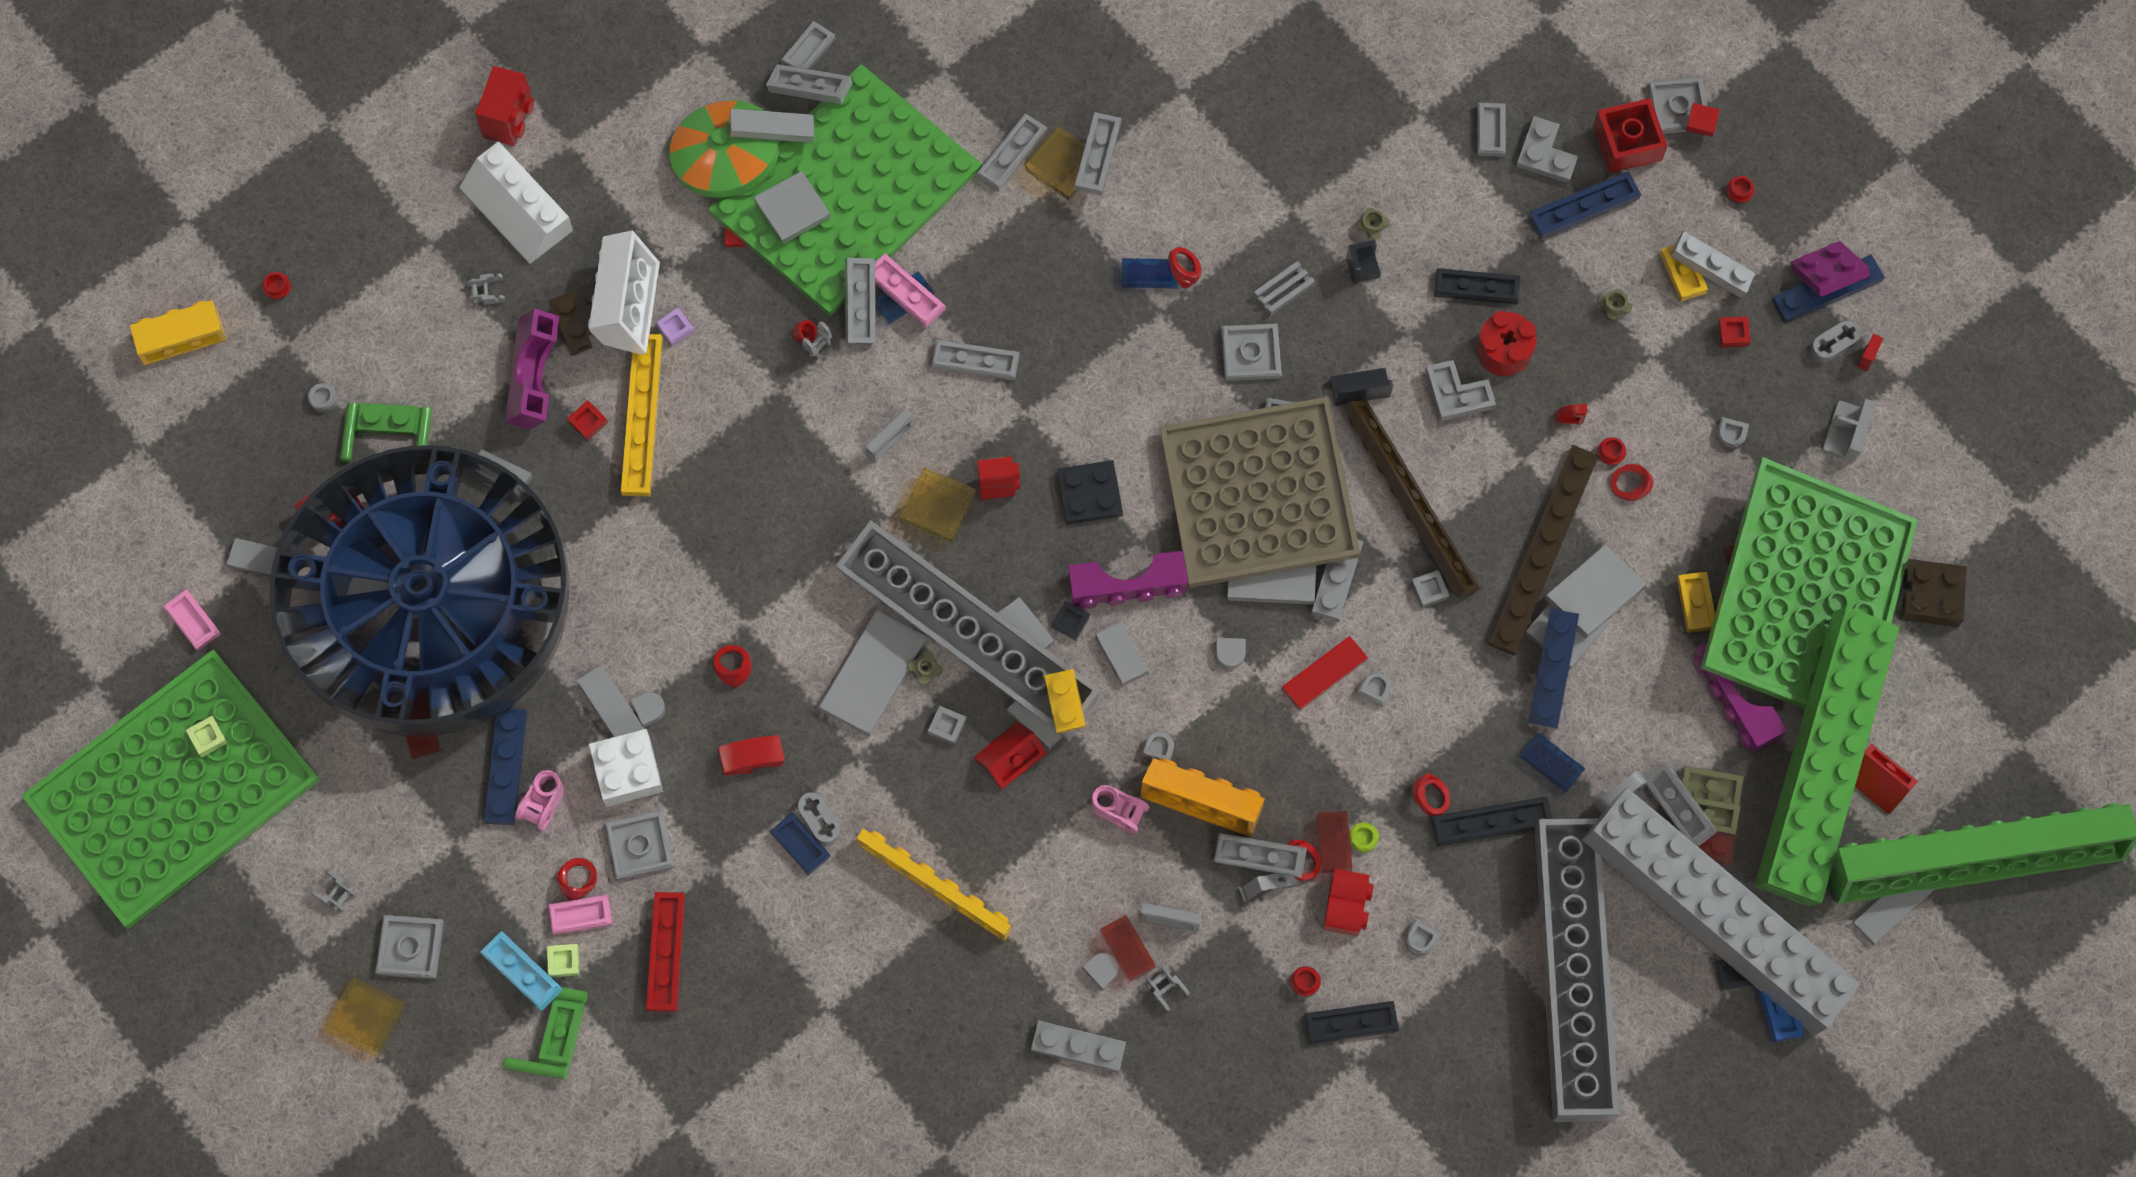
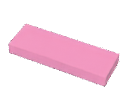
(907, 291)

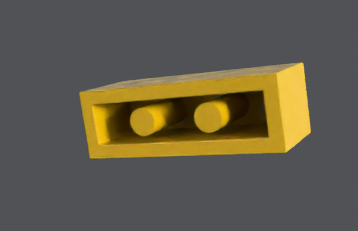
(177, 332)

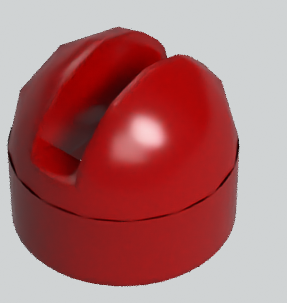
(806, 327)

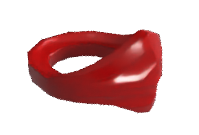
(1184, 278)
(1638, 493)
(732, 677)
(1418, 793)
(1315, 856)
(573, 893)

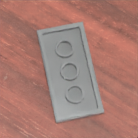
(873, 673)

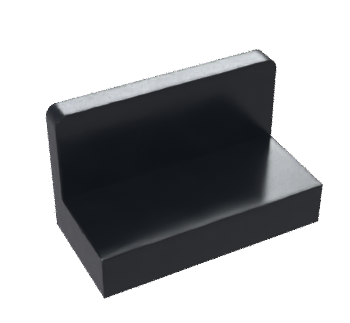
(1361, 386)

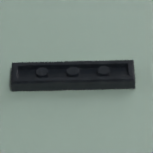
(1490, 821)

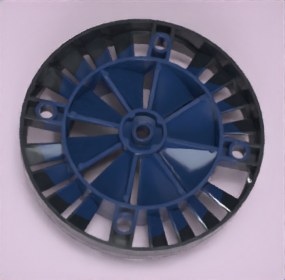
(466, 574)

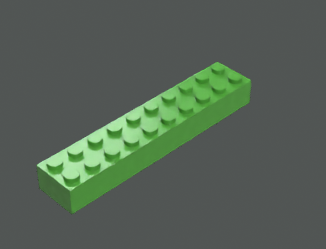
(1827, 757)
(1983, 853)

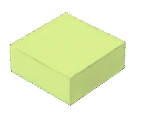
(206, 736)
(563, 960)

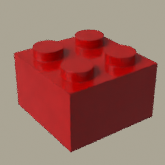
(504, 106)
(1630, 135)

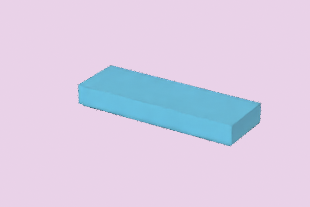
(521, 971)

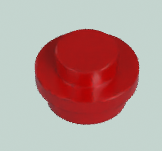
(1740, 189)
(276, 285)
(1611, 451)
(1305, 981)

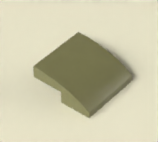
(1716, 795)

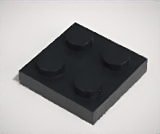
(1090, 492)

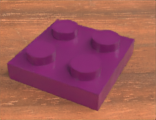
(1830, 268)

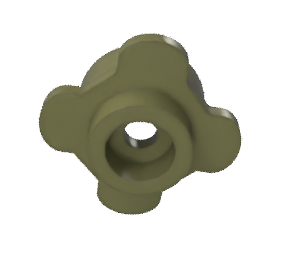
(1376, 216)
(1616, 296)
(921, 675)

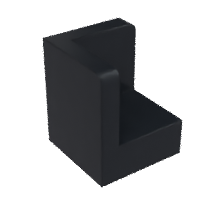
(1363, 261)

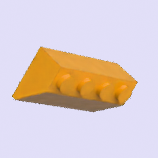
(1202, 797)

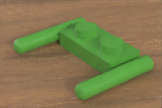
(384, 420)
(558, 1039)

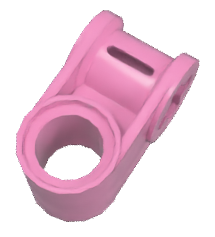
(540, 801)
(1121, 808)

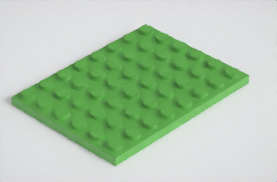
(876, 172)
(1793, 564)
(152, 813)

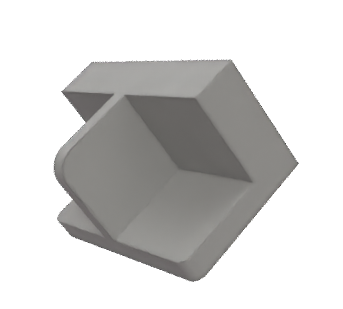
(1849, 429)

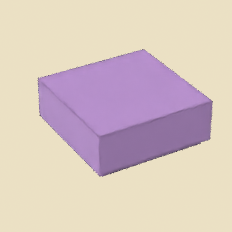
(674, 327)

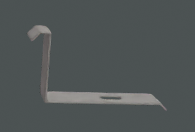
(1265, 883)

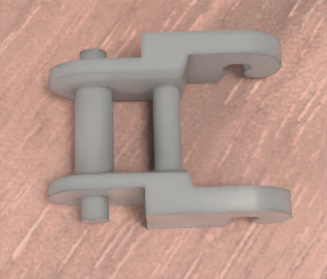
(484, 281)
(824, 338)
(340, 883)
(1174, 981)

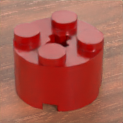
(1509, 329)

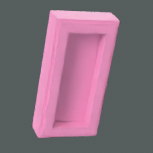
(192, 620)
(580, 914)

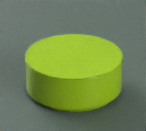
(1364, 837)

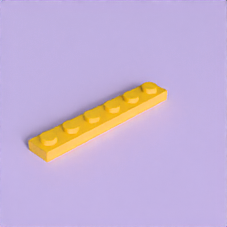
(642, 420)
(944, 890)

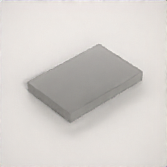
(1289, 586)
(1596, 590)

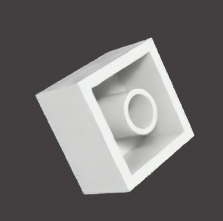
(626, 767)

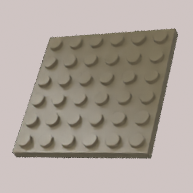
(1259, 492)

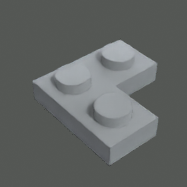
(1539, 155)
(1456, 399)

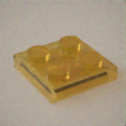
(1058, 162)
(938, 505)
(364, 1017)

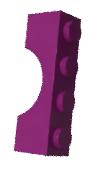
(534, 340)
(1093, 586)
(1756, 724)

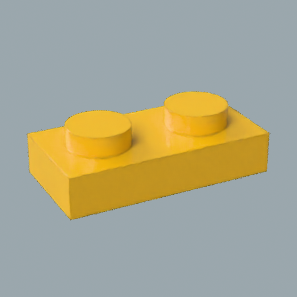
(1686, 281)
(1696, 601)
(1065, 701)

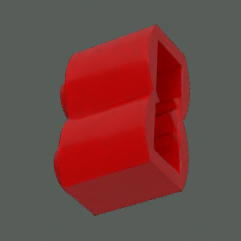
(998, 477)
(1347, 902)

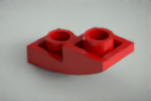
(751, 753)

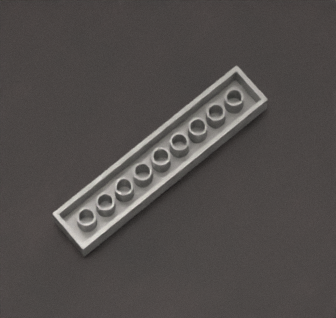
(959, 622)
(1721, 912)
(1576, 973)

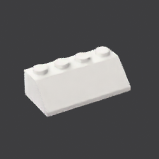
(515, 203)
(624, 293)

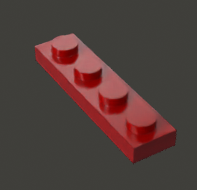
(666, 952)

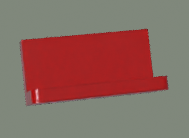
(1010, 754)
(1883, 779)

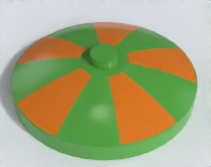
(714, 162)

